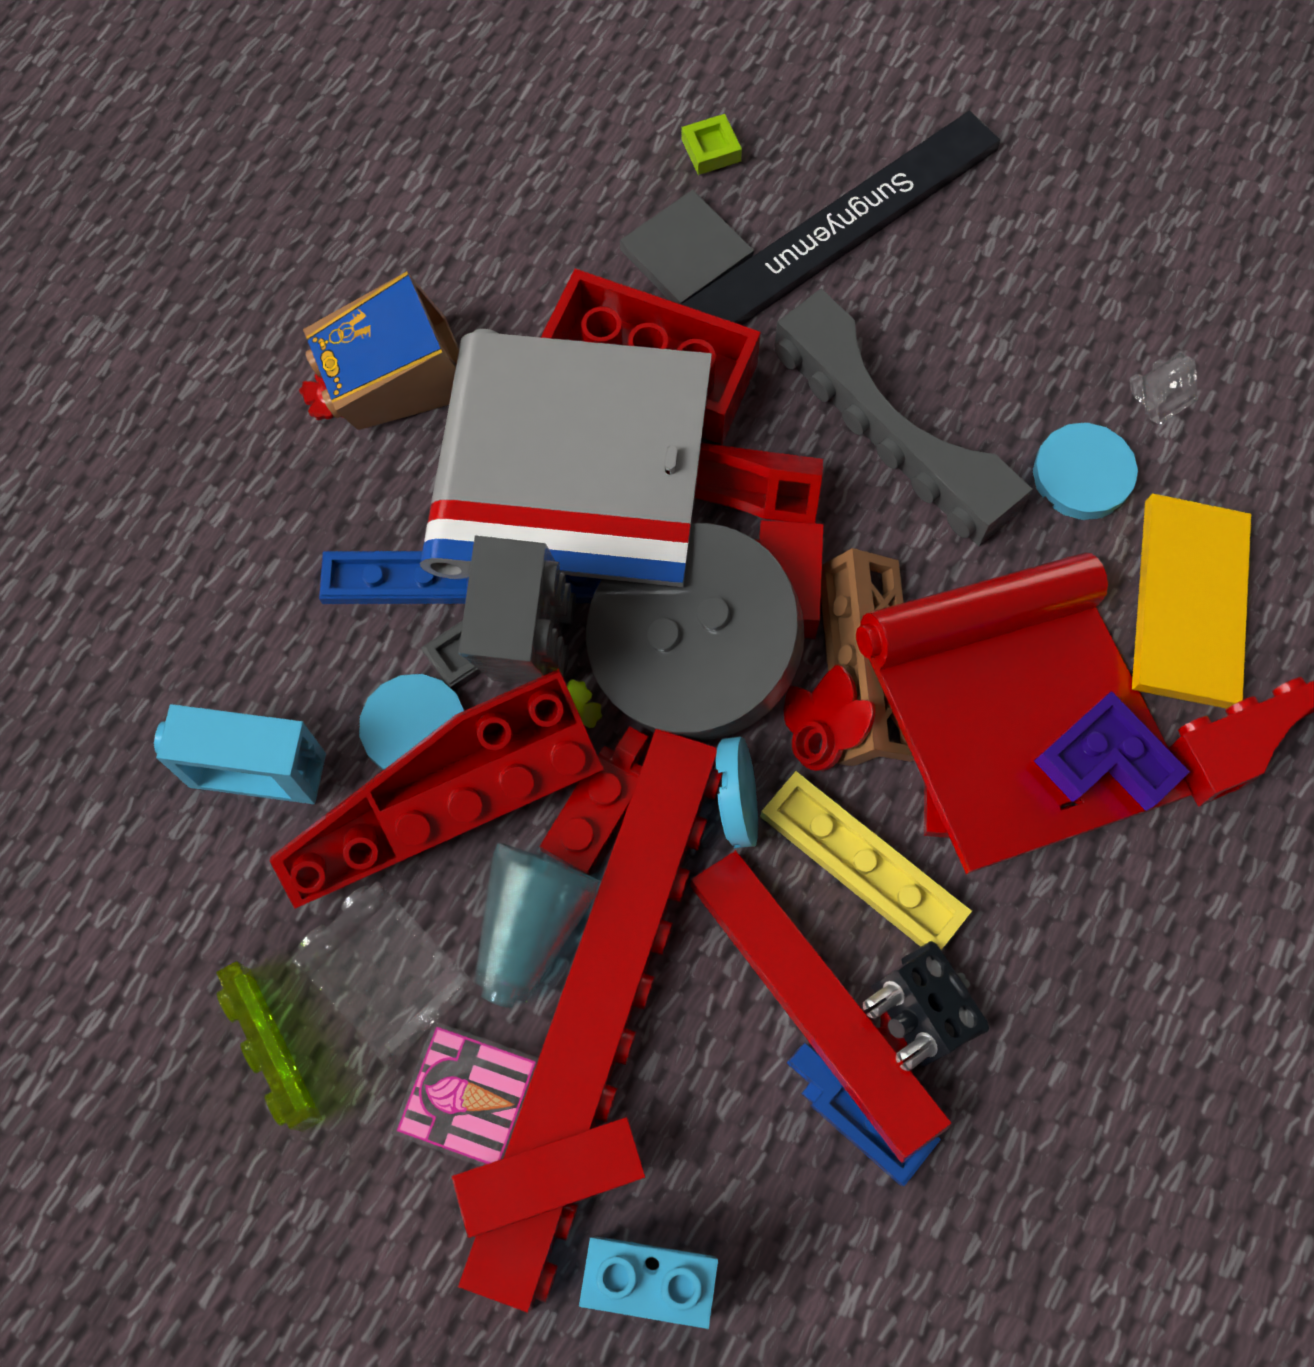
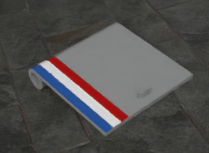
(570, 454)

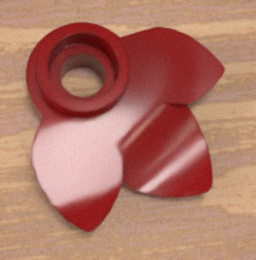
(828, 715)

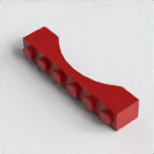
(760, 482)
(1239, 747)

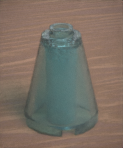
(527, 921)

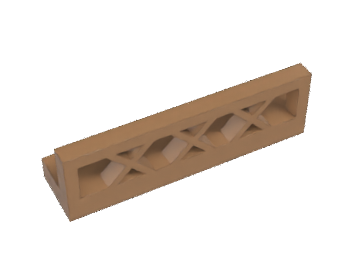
(845, 599)

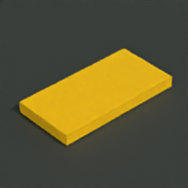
(1192, 602)

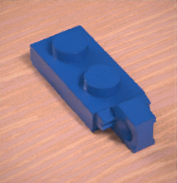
(841, 1111)

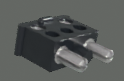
(927, 1007)

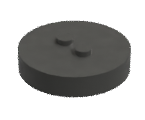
(704, 652)

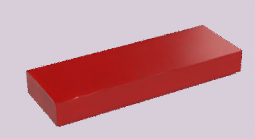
(547, 1177)

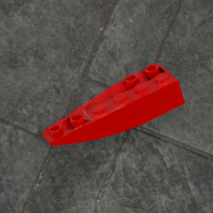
(444, 786)

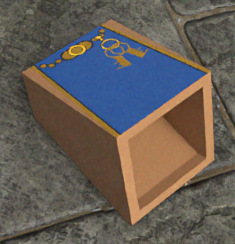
(384, 355)

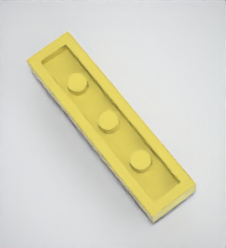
(864, 863)

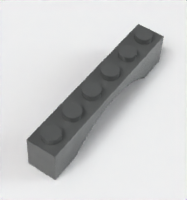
(967, 485)

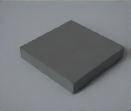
(685, 248)

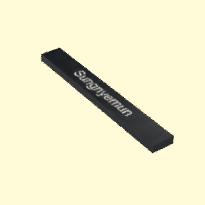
(847, 221)

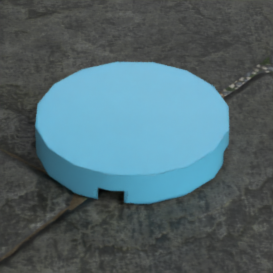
(1085, 470)
(403, 715)
(738, 793)

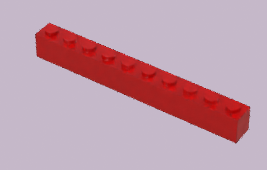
(598, 1001)

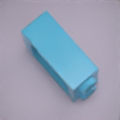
(240, 753)
(622, 1284)

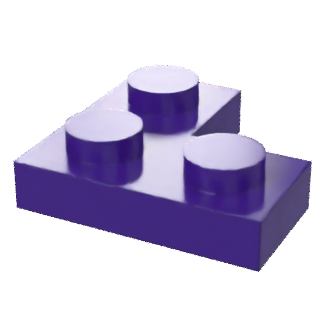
(1112, 742)

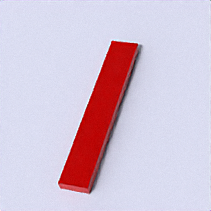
(820, 1007)

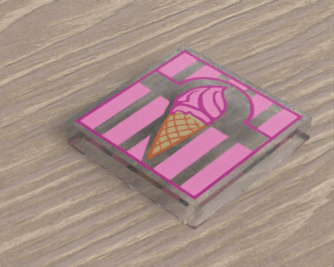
(465, 1096)

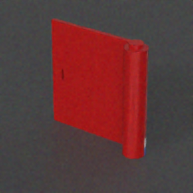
(989, 685)

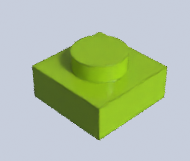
(711, 144)

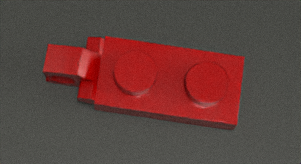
(596, 806)

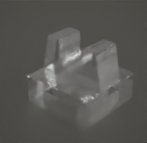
(1166, 388)

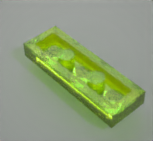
(266, 1048)

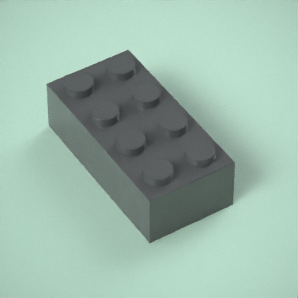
(515, 611)

